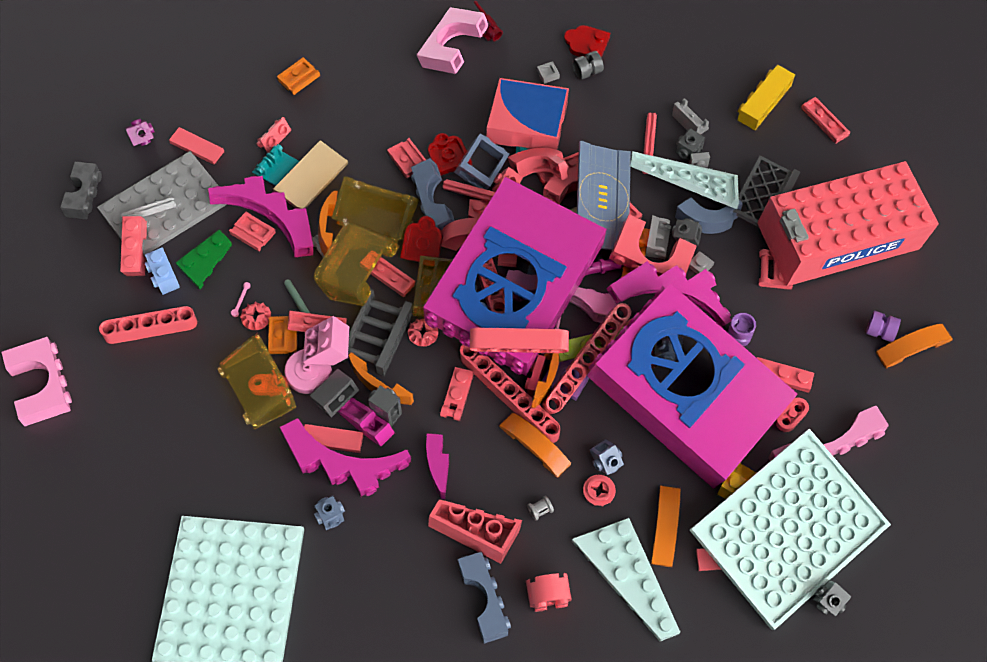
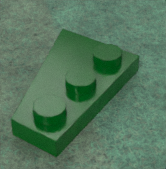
(201, 260)

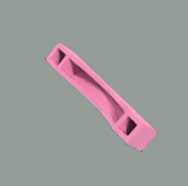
(593, 303)
(867, 425)

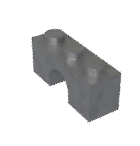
(80, 203)

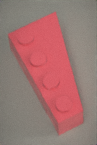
(475, 529)

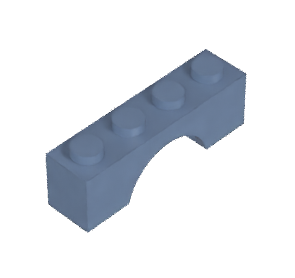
(427, 177)
(475, 573)

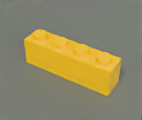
(765, 97)

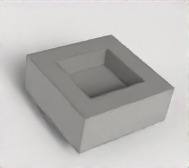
(548, 72)
(700, 159)
(700, 262)

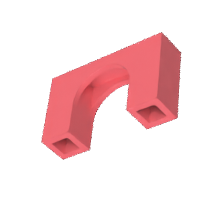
(627, 250)

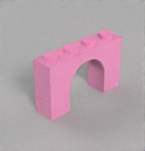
(454, 23)
(53, 398)

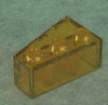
(429, 274)

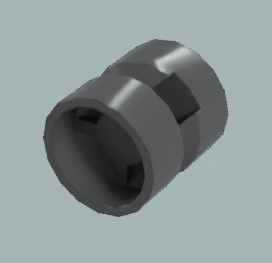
(587, 65)

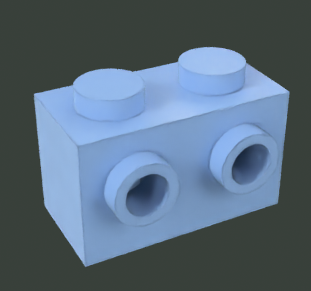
(162, 271)

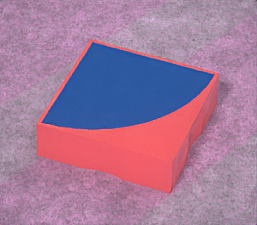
(527, 114)

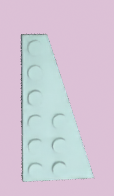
(704, 181)
(625, 567)

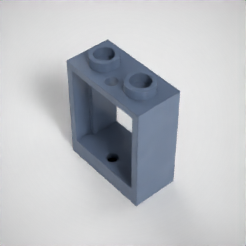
(471, 174)

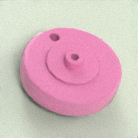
(305, 377)

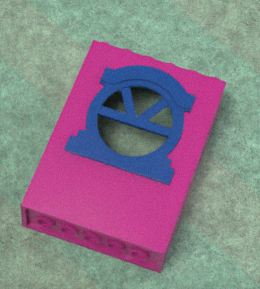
(536, 229)
(702, 430)

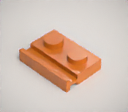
(298, 76)
(280, 339)

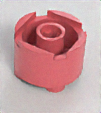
(548, 591)

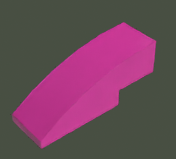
(366, 421)
(437, 463)

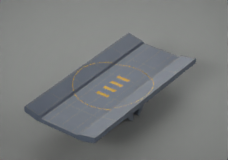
(604, 188)

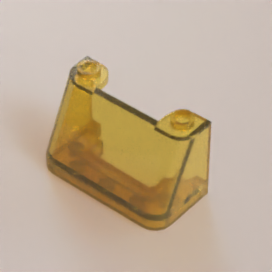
(374, 208)
(350, 262)
(257, 382)

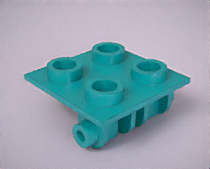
(275, 165)

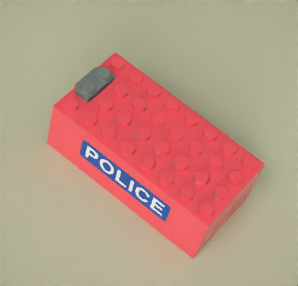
(846, 223)

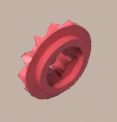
(262, 319)
(415, 335)
(607, 487)

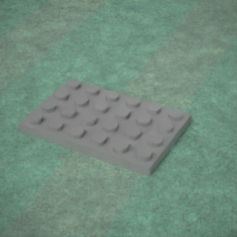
(181, 179)

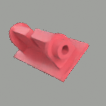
(275, 135)

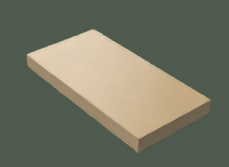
(311, 175)

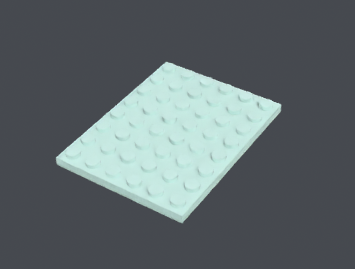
(790, 528)
(229, 592)

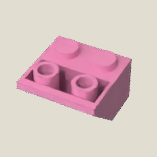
(326, 342)

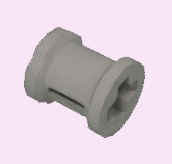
(540, 508)

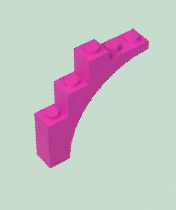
(273, 206)
(697, 289)
(363, 472)

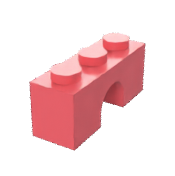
(133, 233)

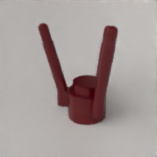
(493, 31)

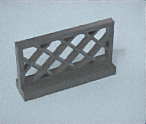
(786, 186)

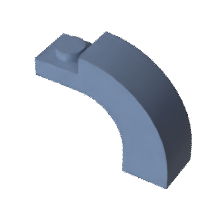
(710, 220)

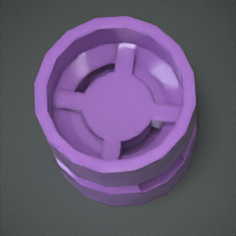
(883, 326)
(742, 328)

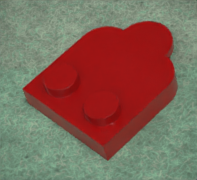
(586, 39)
(447, 152)
(422, 240)

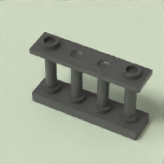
(388, 345)

